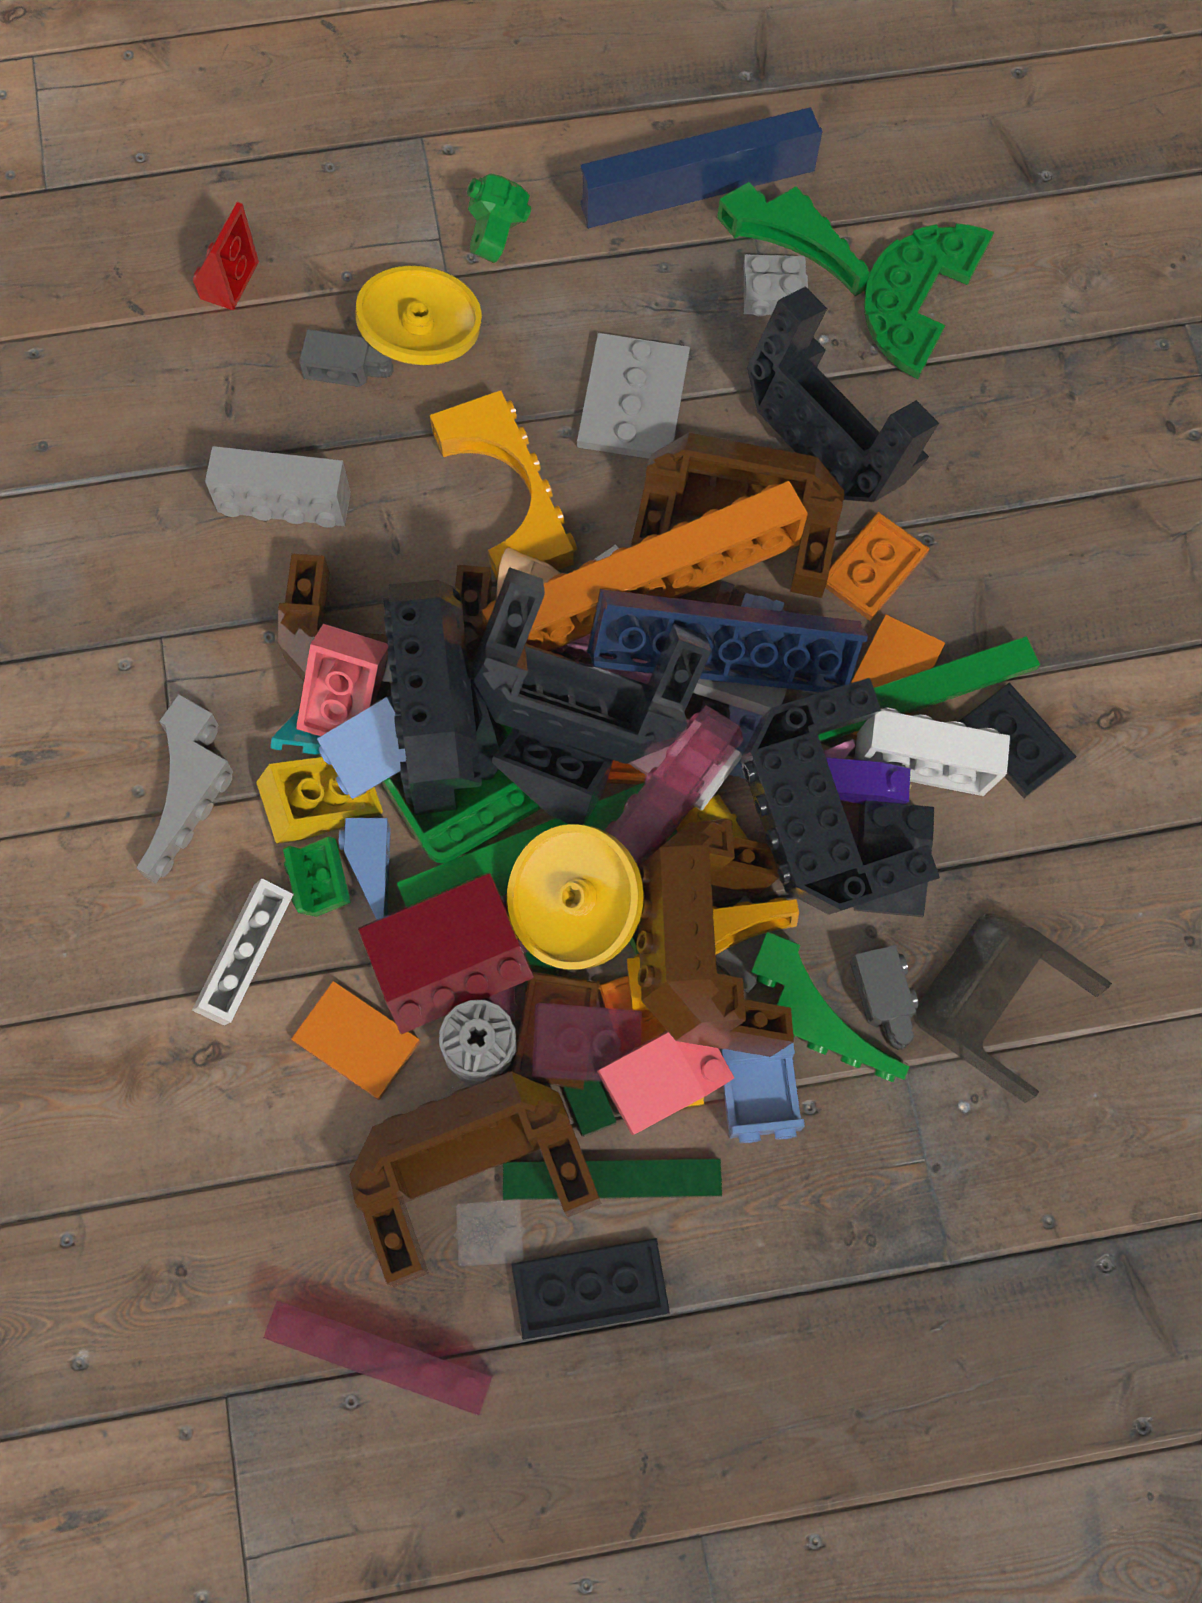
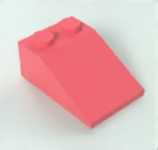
(339, 679)
(662, 1079)

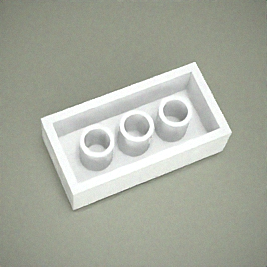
(936, 751)

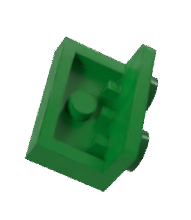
(316, 877)

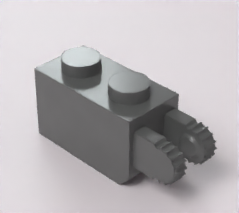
(341, 359)
(885, 993)

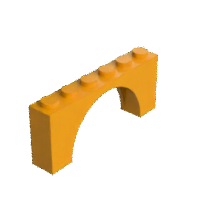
(490, 429)

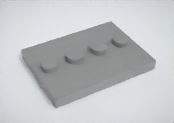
(632, 396)

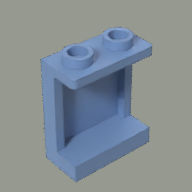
(364, 749)
(762, 1096)

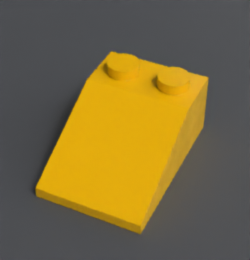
(307, 801)

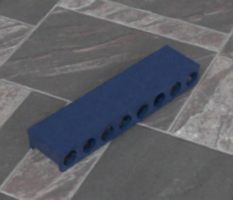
(699, 167)
(740, 640)

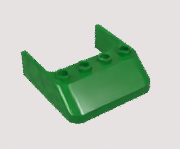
(478, 814)

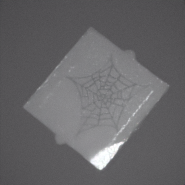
(489, 1233)

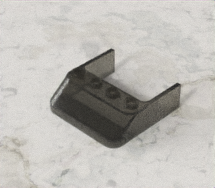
(981, 983)

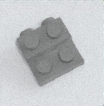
(770, 279)

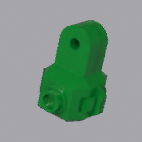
(496, 207)

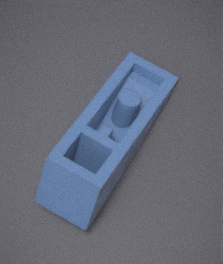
(368, 852)

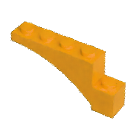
(731, 927)

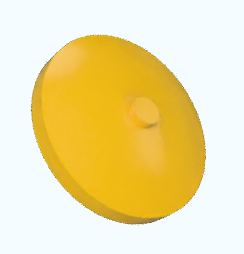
(418, 315)
(575, 896)

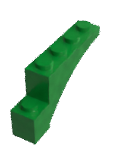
(793, 224)
(812, 1016)

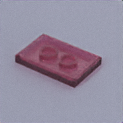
(581, 1040)

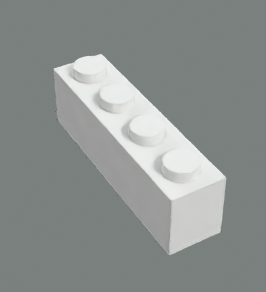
(242, 952)

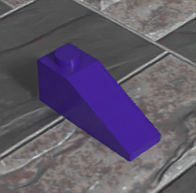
(870, 781)

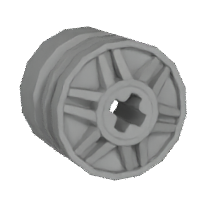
(473, 1062)

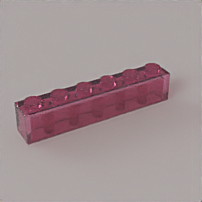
(676, 784)
(379, 1357)

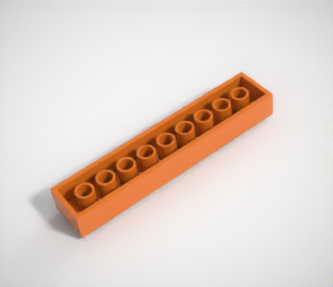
(670, 562)

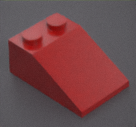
(228, 262)

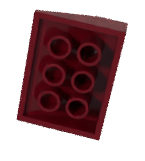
(445, 952)

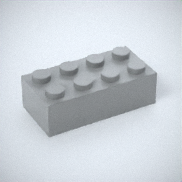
(278, 486)

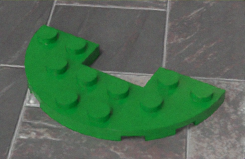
(903, 281)

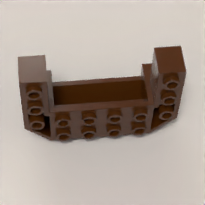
(713, 472)
(306, 602)
(679, 941)
(455, 1141)

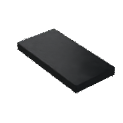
(590, 1288)

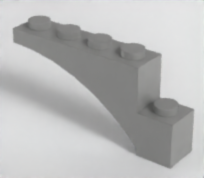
(193, 785)

